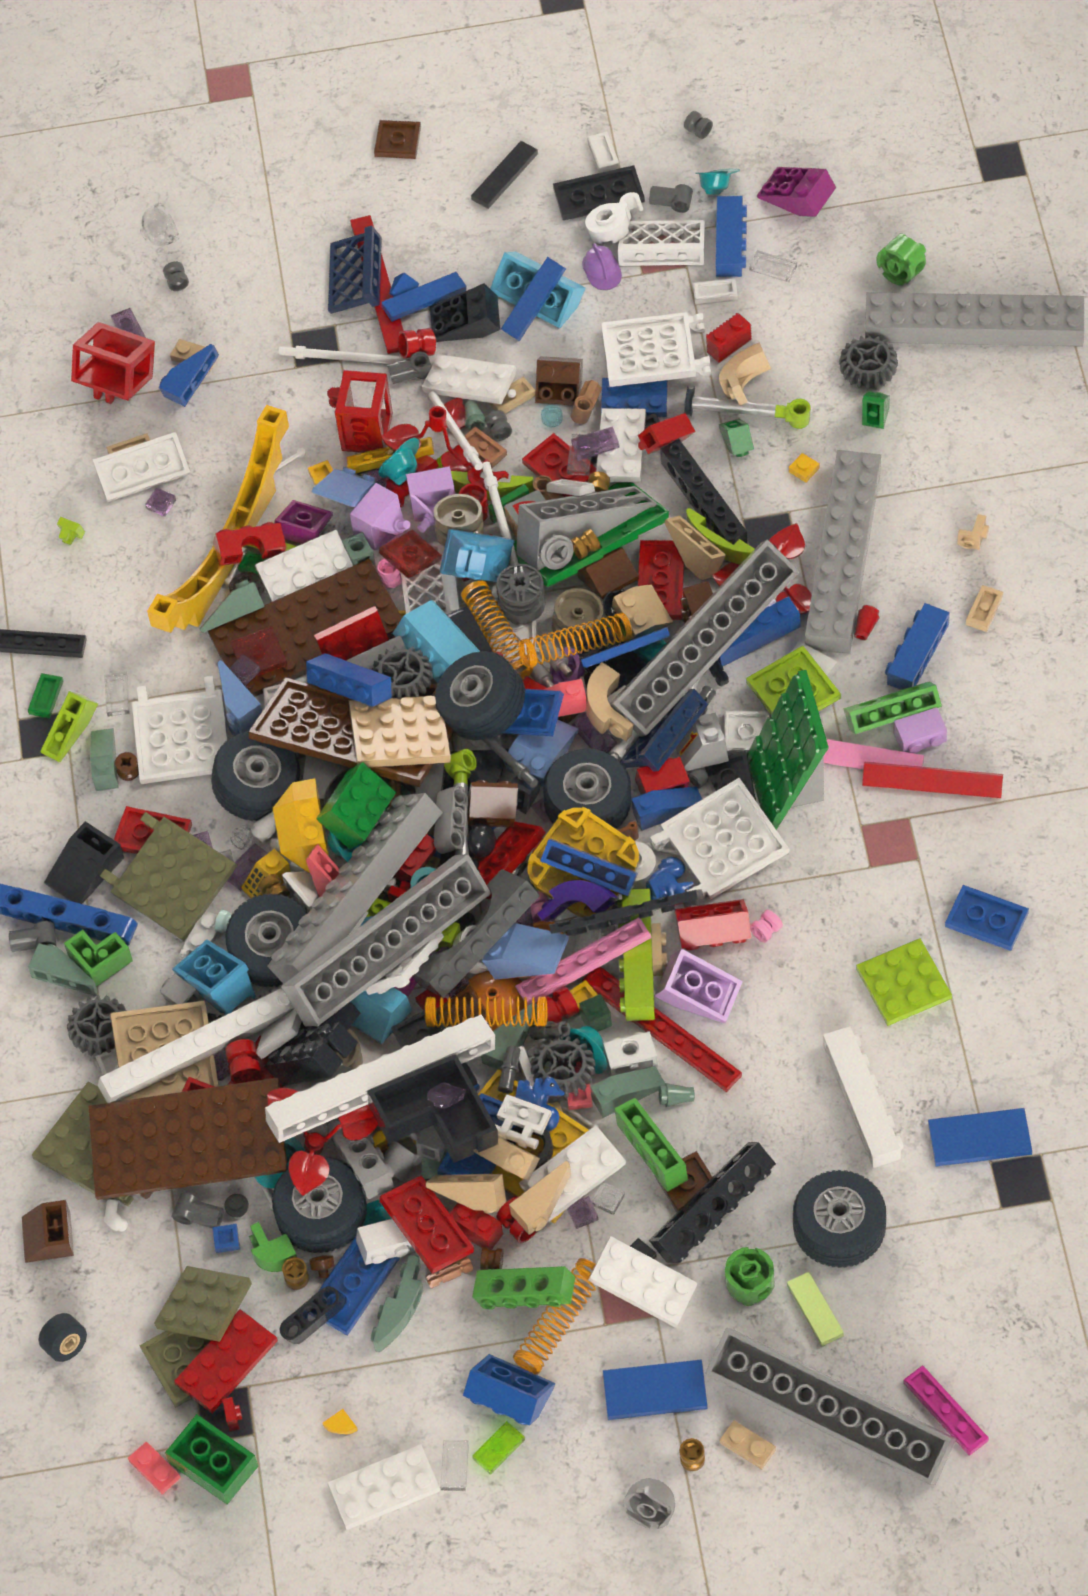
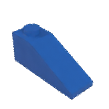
(187, 376)
(661, 805)

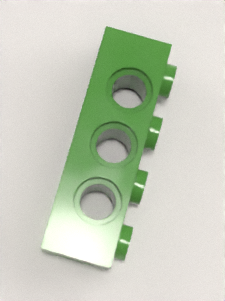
(892, 707)
(651, 1144)
(523, 1287)

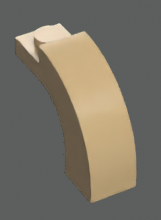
(741, 370)
(600, 713)

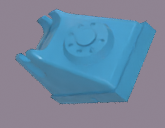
(475, 555)
(216, 976)

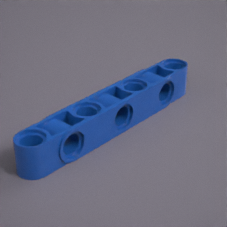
(38, 907)

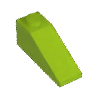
(68, 725)

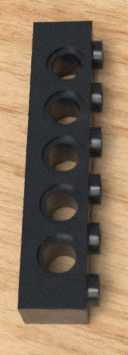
(701, 492)
(666, 1239)

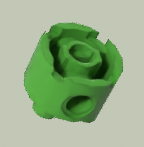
(901, 259)
(749, 1275)

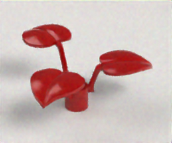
(437, 422)
(791, 545)
(308, 1167)

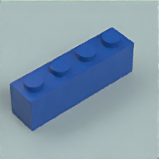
(729, 236)
(768, 626)
(918, 647)
(348, 679)
(589, 867)

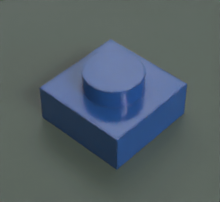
(226, 1238)

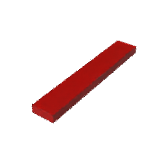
(932, 779)

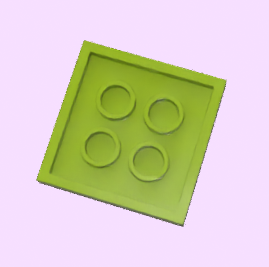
(775, 678)
(904, 981)

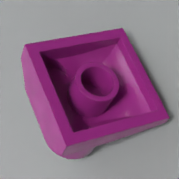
(302, 521)

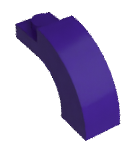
(571, 892)

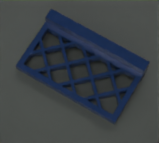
(369, 267)
(667, 733)

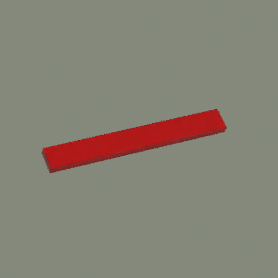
(389, 329)
(670, 1034)

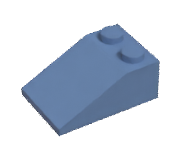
(345, 486)
(240, 704)
(541, 751)
(525, 952)

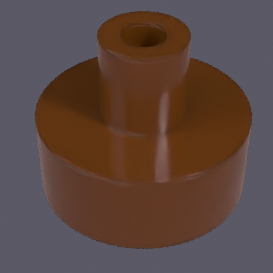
(322, 1264)

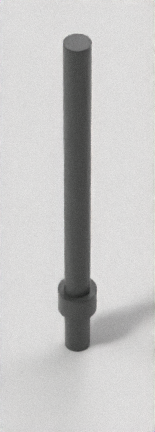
(519, 769)

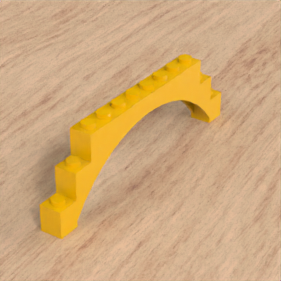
(196, 595)

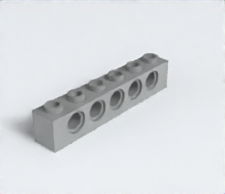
(364, 1161)

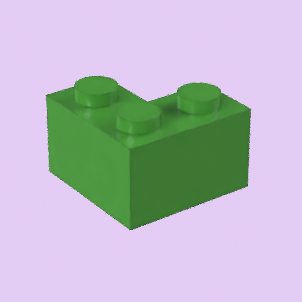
(98, 960)

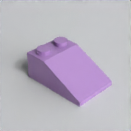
(698, 987)

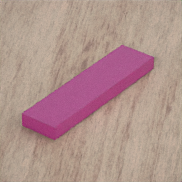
(946, 1410)

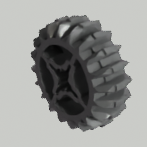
(867, 355)
(398, 667)
(86, 1020)
(563, 1059)

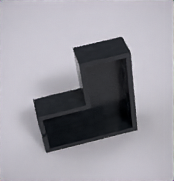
(311, 1052)
(404, 1109)

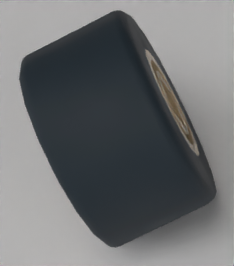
(62, 1337)

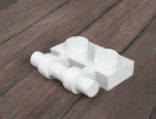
(524, 1115)

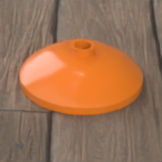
(485, 984)

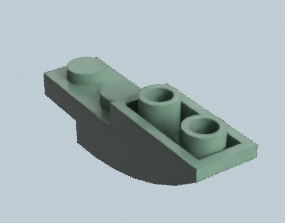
(398, 1310)

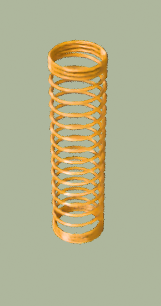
(530, 648)
(516, 664)
(430, 1012)
(534, 1358)

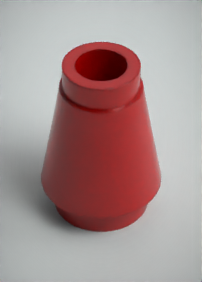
(866, 621)

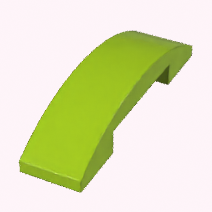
(461, 479)
(734, 553)

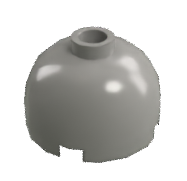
(650, 1503)

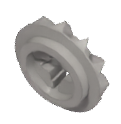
(565, 551)

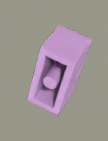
(920, 731)

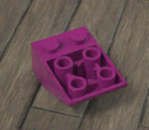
(798, 190)

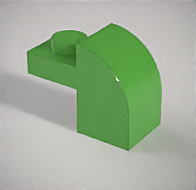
(272, 1254)

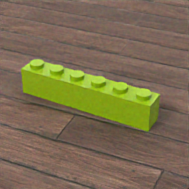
(637, 967)

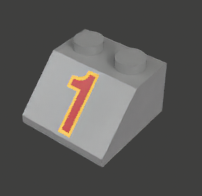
(703, 744)

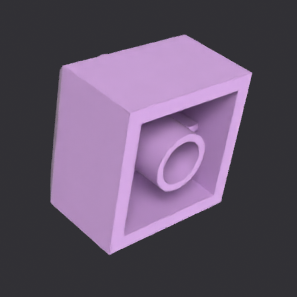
(425, 491)
(378, 517)

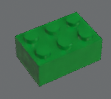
(356, 805)
(211, 1459)

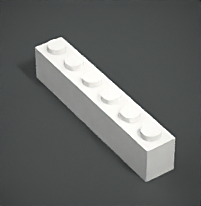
(862, 1097)

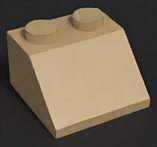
(642, 609)

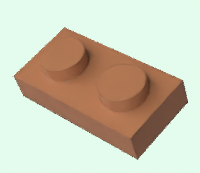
(486, 447)

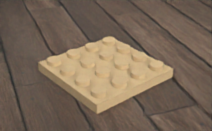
(399, 732)
(151, 1028)

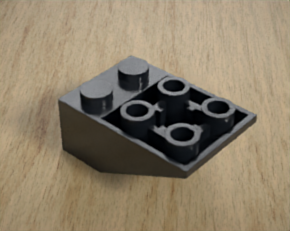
(466, 315)
(82, 862)

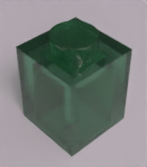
(595, 1013)

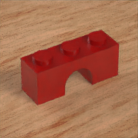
(266, 538)

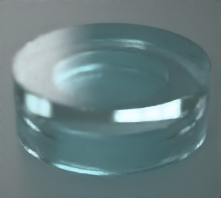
(551, 416)

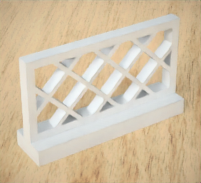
(662, 253)
(448, 585)

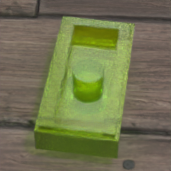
(498, 1447)

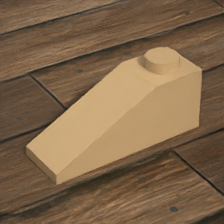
(696, 550)
(511, 1158)
(472, 1190)
(537, 1204)

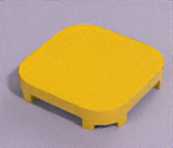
(589, 834)

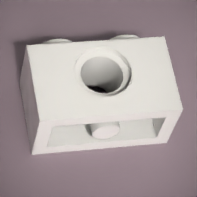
(644, 1055)

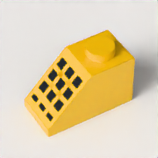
(270, 864)

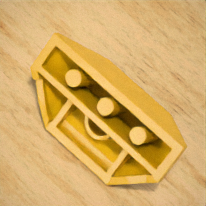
(297, 822)

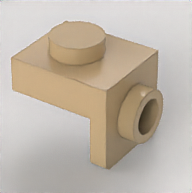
(973, 539)

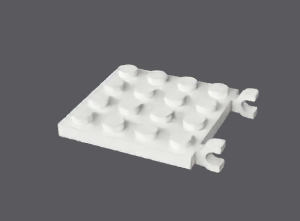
(652, 349)
(178, 733)
(722, 839)

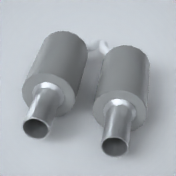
(540, 672)

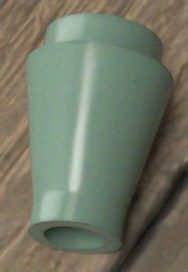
(474, 416)
(675, 1094)

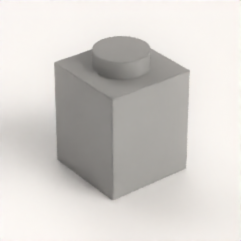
(179, 991)

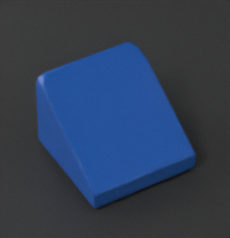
(402, 284)

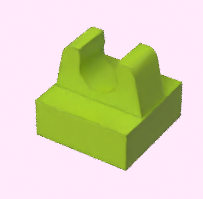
(69, 530)

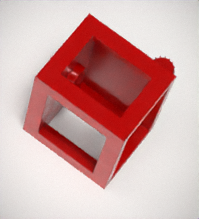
(118, 363)
(359, 426)

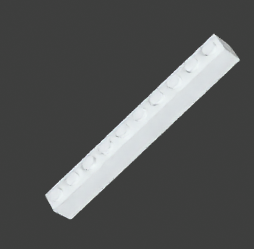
(194, 1046)
(349, 1089)

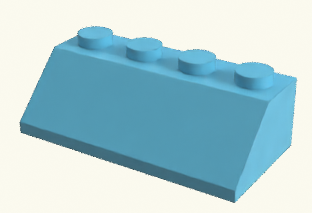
(516, 274)
(435, 635)
(380, 1012)

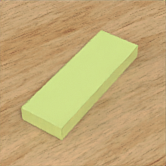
(815, 1309)

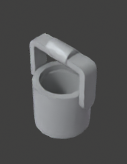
(401, 1159)

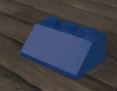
(508, 1389)

